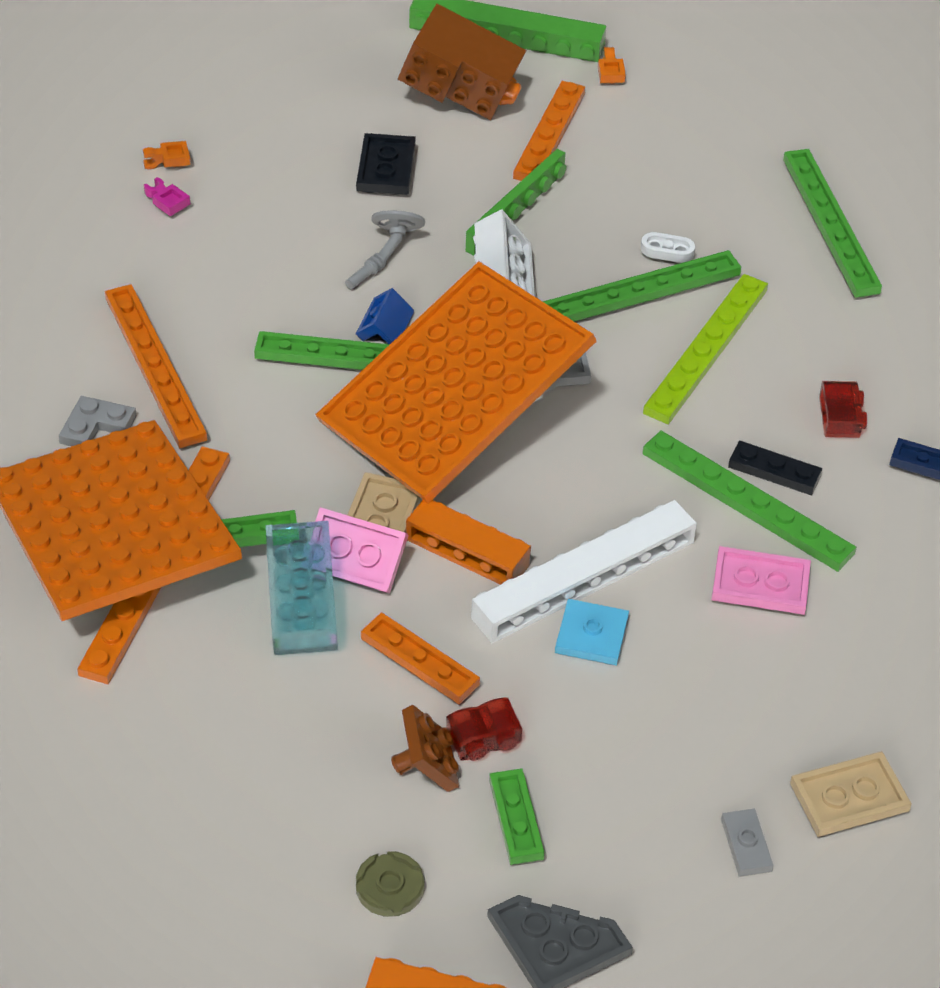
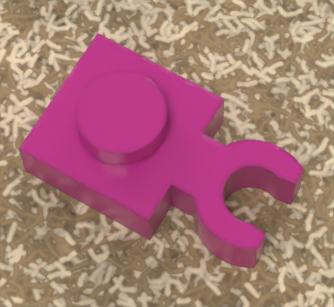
(169, 198)

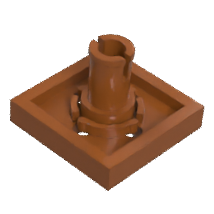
(428, 749)

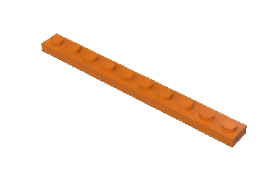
(127, 615)

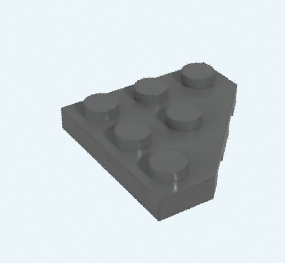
(555, 942)

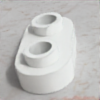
(667, 247)

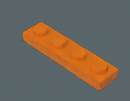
(420, 658)

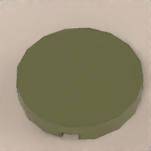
(390, 884)

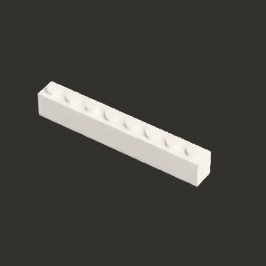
(582, 571)

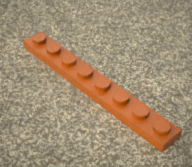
(156, 366)

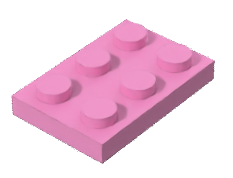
(363, 550)
(761, 580)

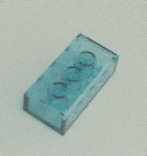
(301, 588)

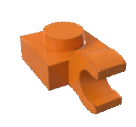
(611, 69)
(170, 154)

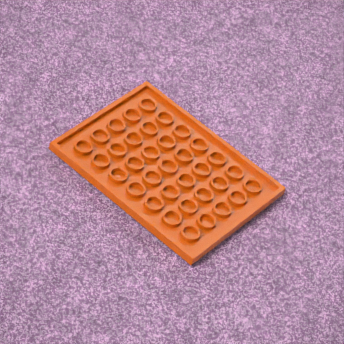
(455, 380)
(112, 519)

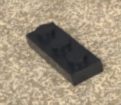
(775, 467)

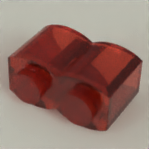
(842, 409)
(484, 729)

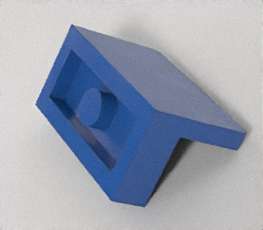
(386, 316)

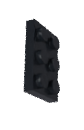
(386, 163)

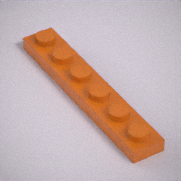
(550, 128)

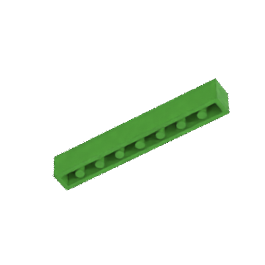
(523, 28)

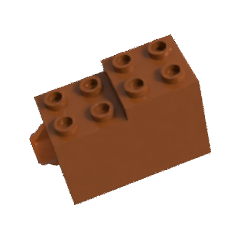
(463, 63)

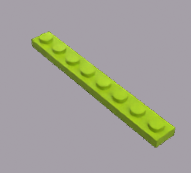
(705, 349)

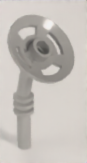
(398, 225)

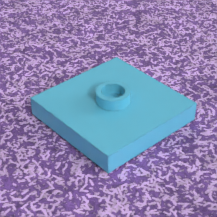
(592, 632)

